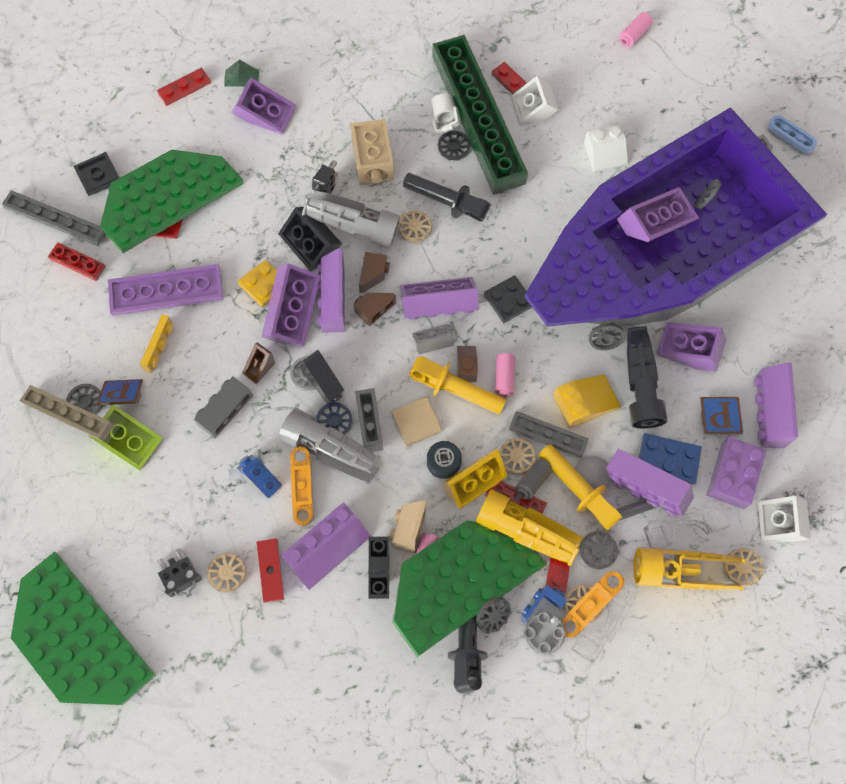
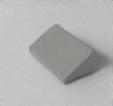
(433, 339)

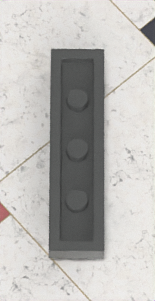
(548, 434)

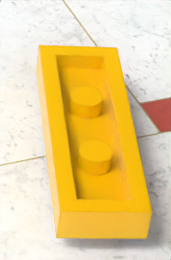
(156, 344)

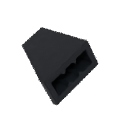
(322, 377)

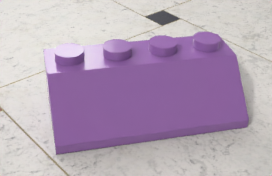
(658, 216)
(332, 292)
(439, 297)
(290, 305)
(776, 406)
(325, 545)

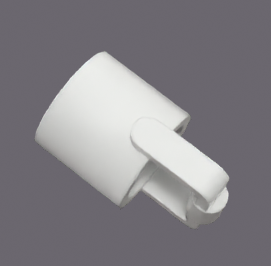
(444, 113)

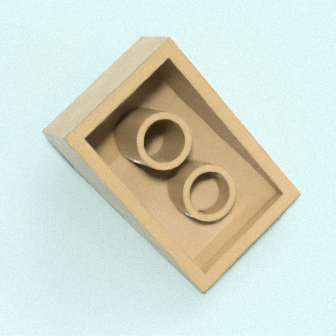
(409, 526)

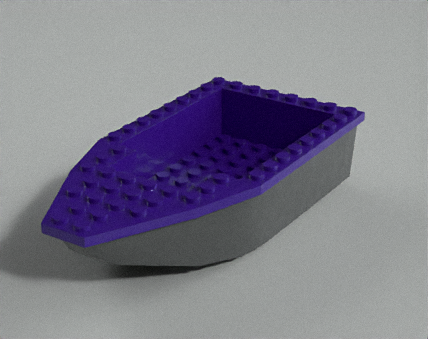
(613, 278)

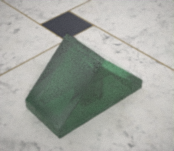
(239, 74)

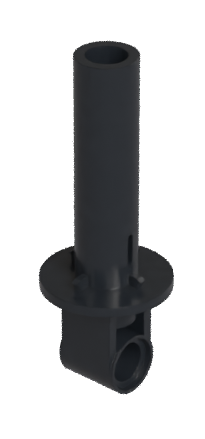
(459, 201)
(467, 659)

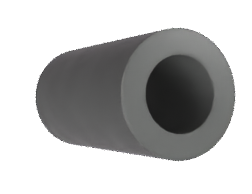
(533, 479)

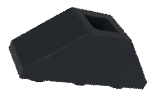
(378, 568)

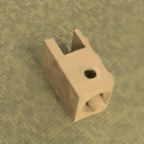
(372, 151)

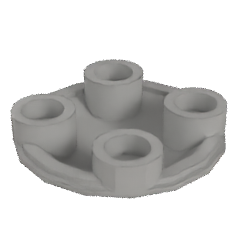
(594, 471)
(545, 633)

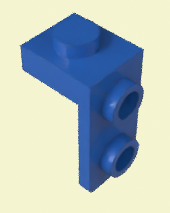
(259, 475)
(553, 596)

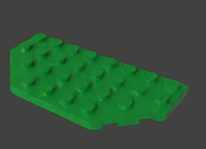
(164, 194)
(454, 579)
(74, 639)

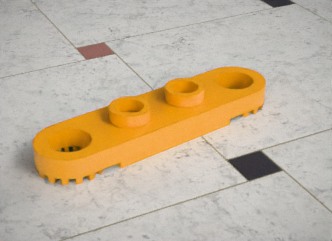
(301, 486)
(593, 603)

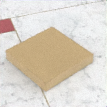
(416, 421)

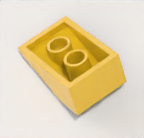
(585, 399)

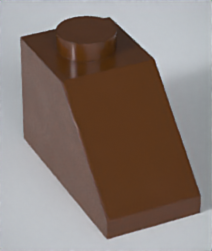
(373, 270)
(373, 306)
(467, 363)

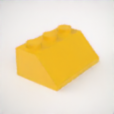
(475, 479)

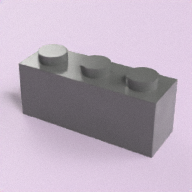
(223, 407)
(369, 419)

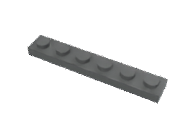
(54, 217)

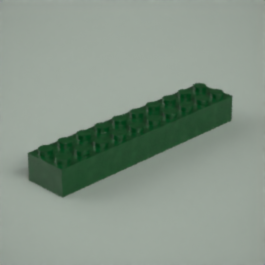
(479, 115)

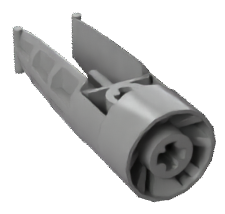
(352, 217)
(329, 445)

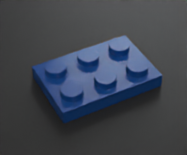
(671, 456)

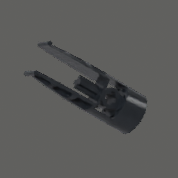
(643, 378)

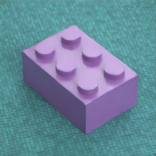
(736, 472)

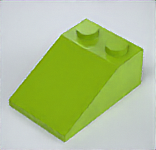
(129, 438)

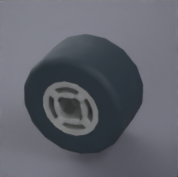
(445, 466)

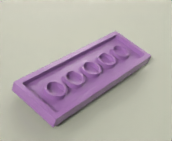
(165, 289)

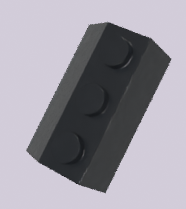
(308, 238)

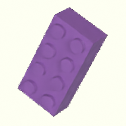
(650, 483)

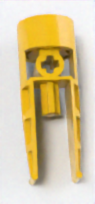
(529, 528)
(650, 568)

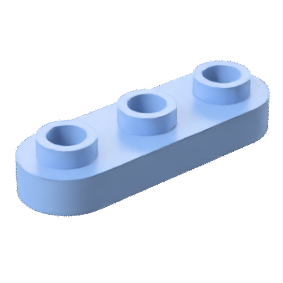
(792, 134)

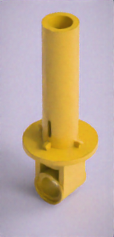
(440, 378)
(589, 497)

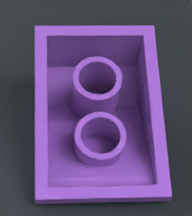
(263, 107)
(693, 345)

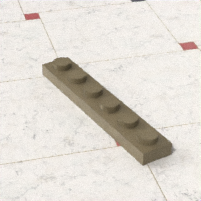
(67, 413)

